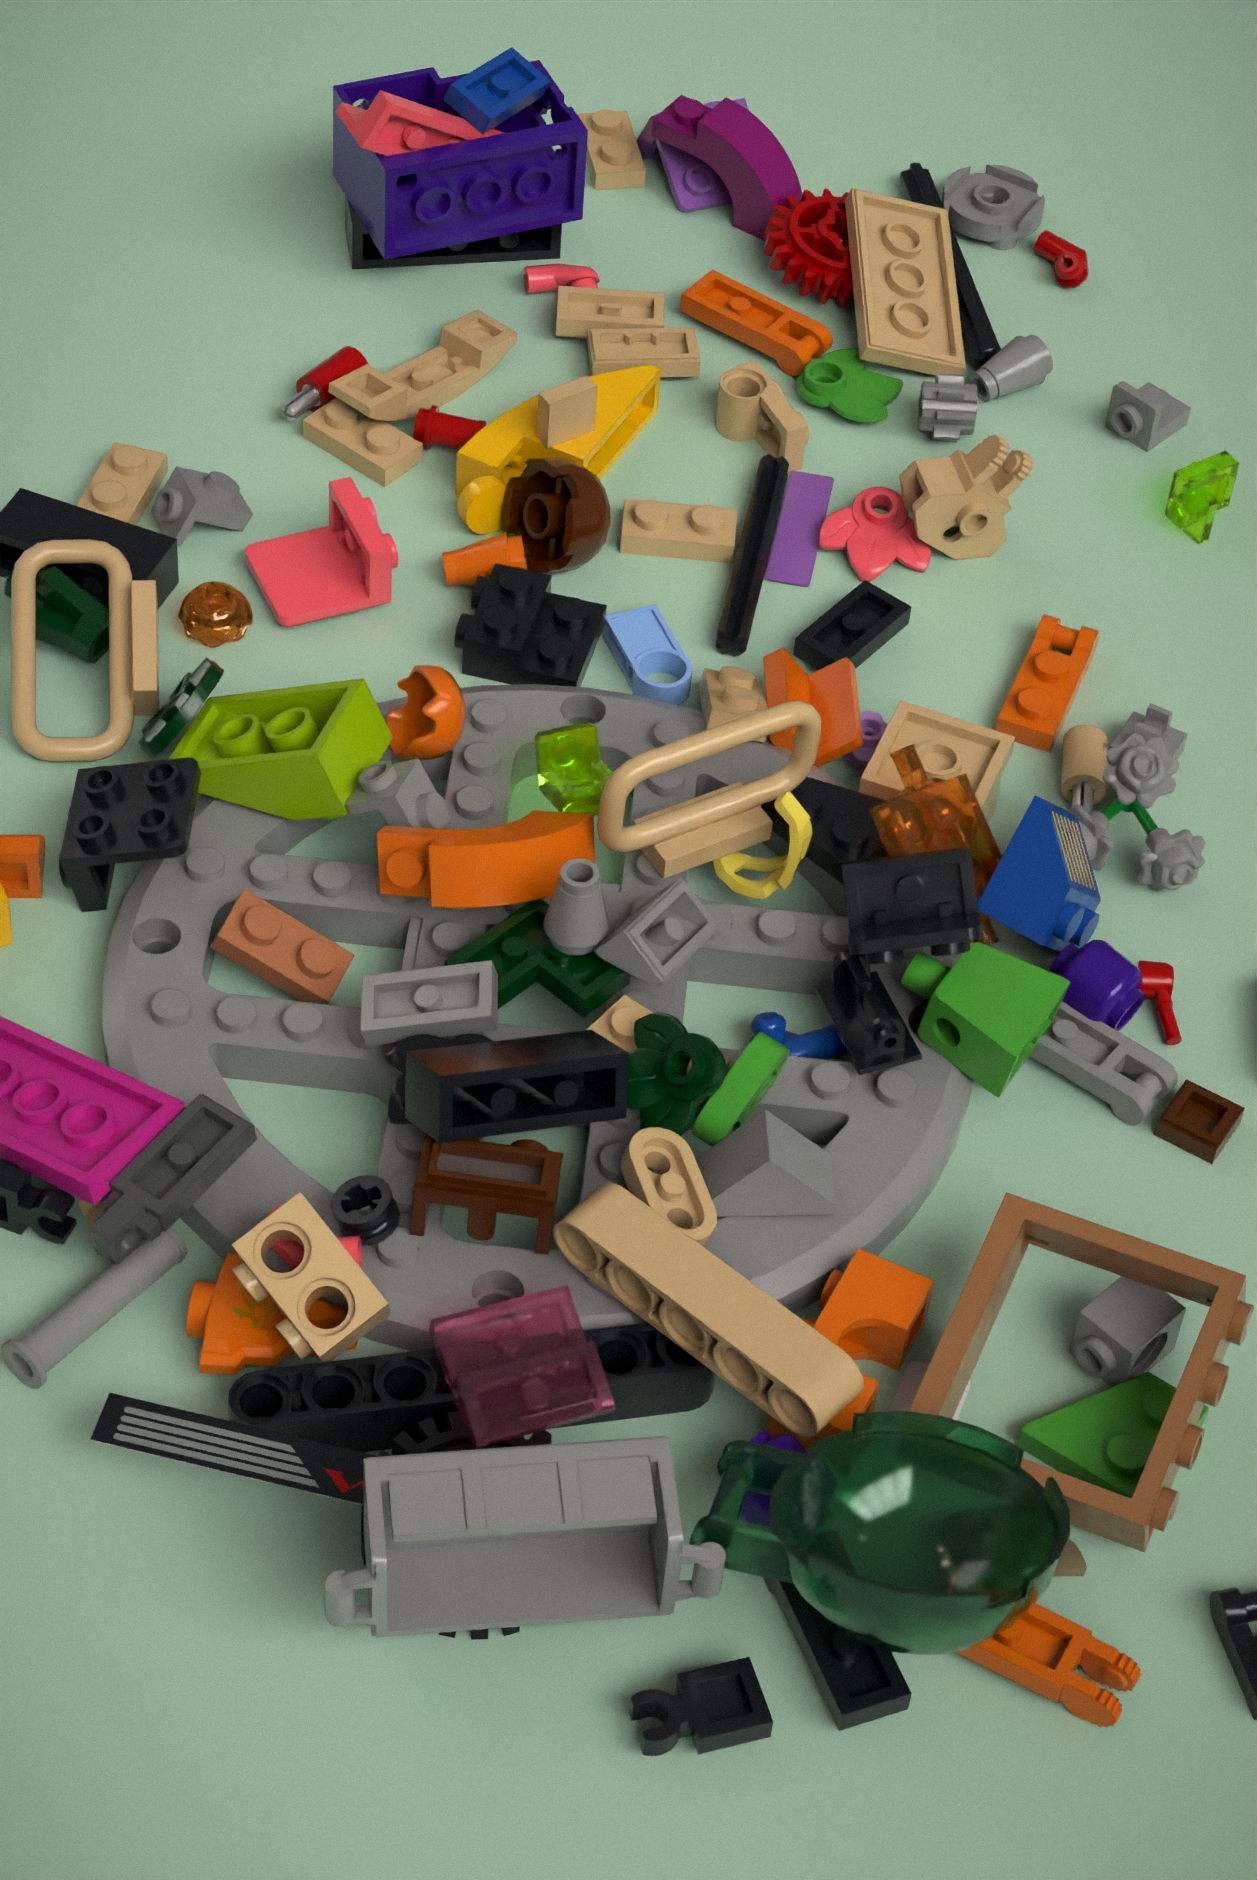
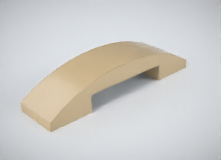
(464, 356)

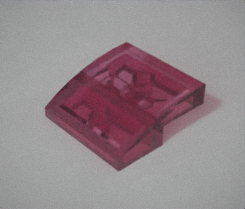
(520, 1366)

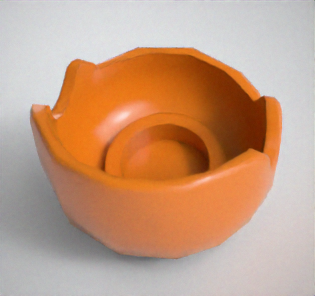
(430, 717)

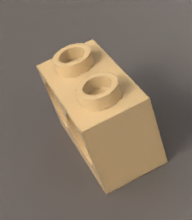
(323, 1271)

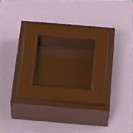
(1199, 1121)

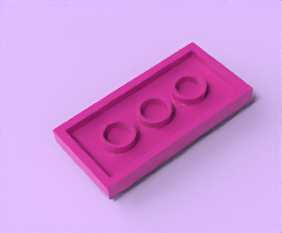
(72, 1114)

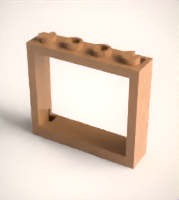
(1202, 1382)

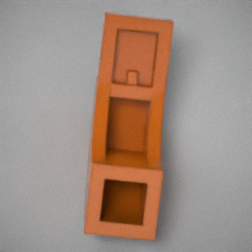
(484, 864)

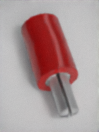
(314, 385)

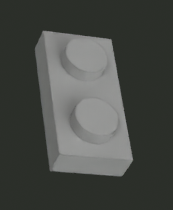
(429, 1001)

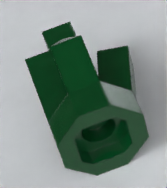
(69, 615)

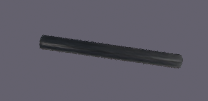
(975, 324)

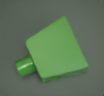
(985, 1010)

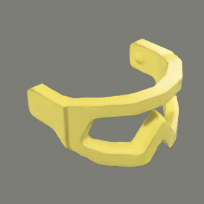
(781, 867)

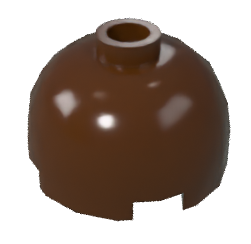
(559, 514)

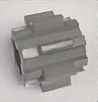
(947, 407)

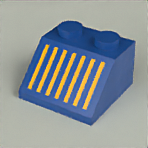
(1045, 880)

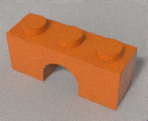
(871, 1315)

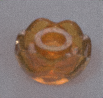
(215, 614)

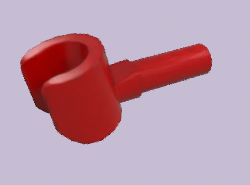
(1158, 985)

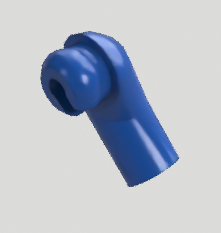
(816, 1044)

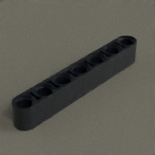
(370, 1390)

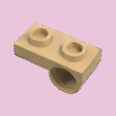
(754, 408)

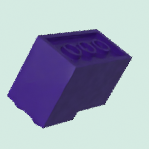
(463, 187)

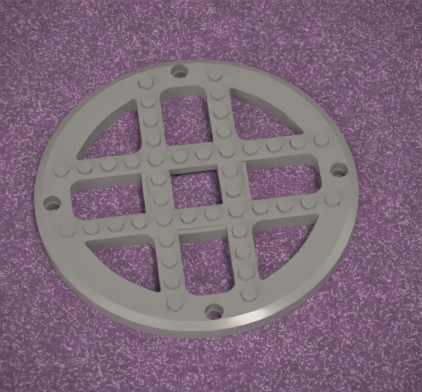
(182, 1036)

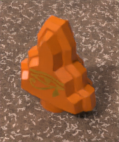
(238, 1329)

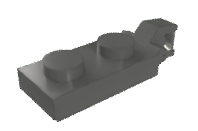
(170, 1176)

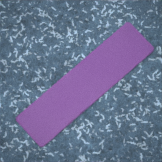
(799, 528)

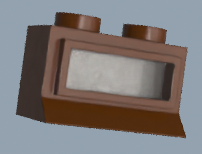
(488, 1181)

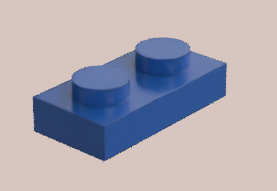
(497, 90)

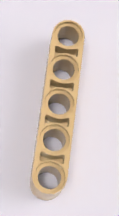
(709, 1309)

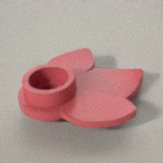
(875, 538)

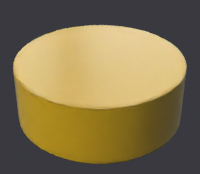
(481, 504)

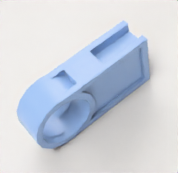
(644, 646)

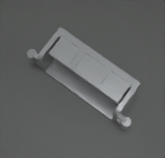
(521, 1539)

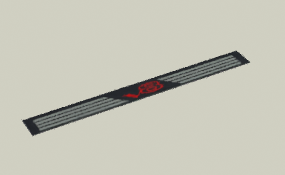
(232, 1447)

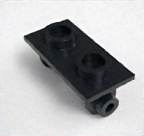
(865, 1016)

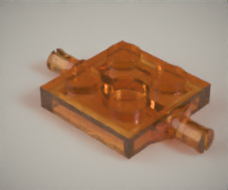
(938, 816)

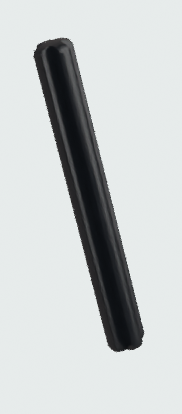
(752, 555)

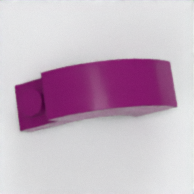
(738, 151)

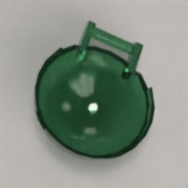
(896, 1529)

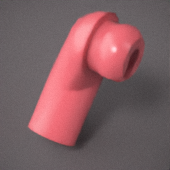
(550, 276)

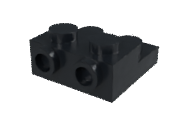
(526, 631)

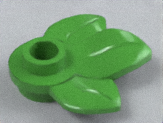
(847, 387)

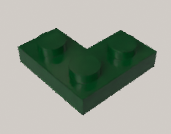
(527, 956)

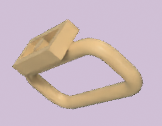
(131, 650)
(718, 820)

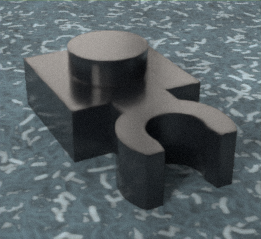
(32, 1207)
(712, 1703)

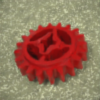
(812, 245)

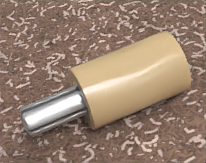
(1084, 765)

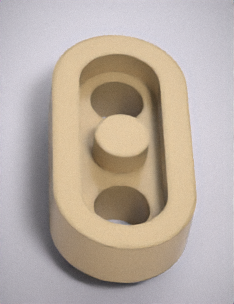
(679, 1187)

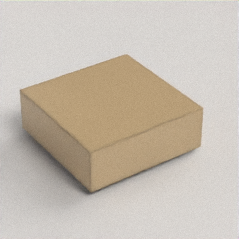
(566, 411)

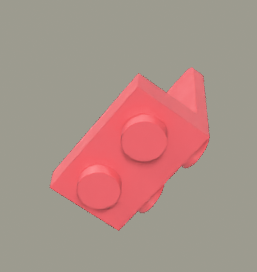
(327, 567)

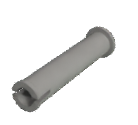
(91, 1308)

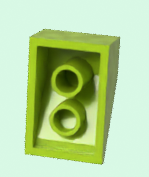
(287, 747)

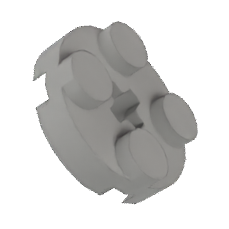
(972, 210)

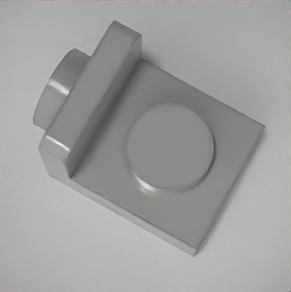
(1145, 414)

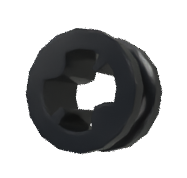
(360, 1193)

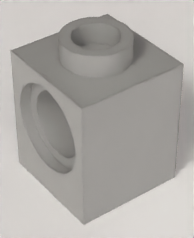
(1126, 1331)

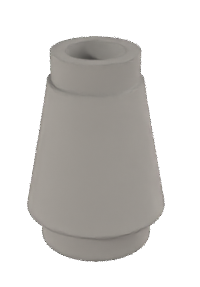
(1014, 368)
(577, 910)

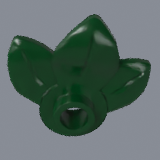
(659, 1072)

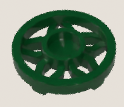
(183, 705)

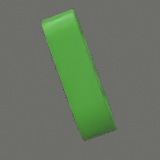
(741, 1089)

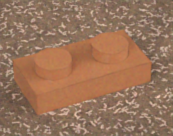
(281, 950)

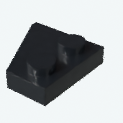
(839, 822)

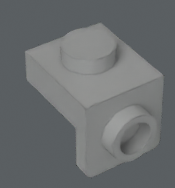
(199, 498)
(401, 794)

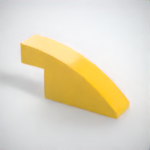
(623, 408)

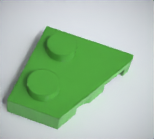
(1104, 1435)

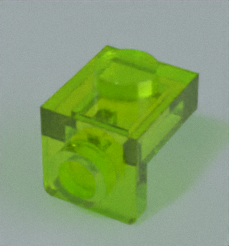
(1199, 492)
(571, 768)

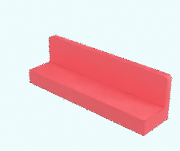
(402, 126)

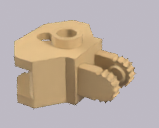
(965, 495)

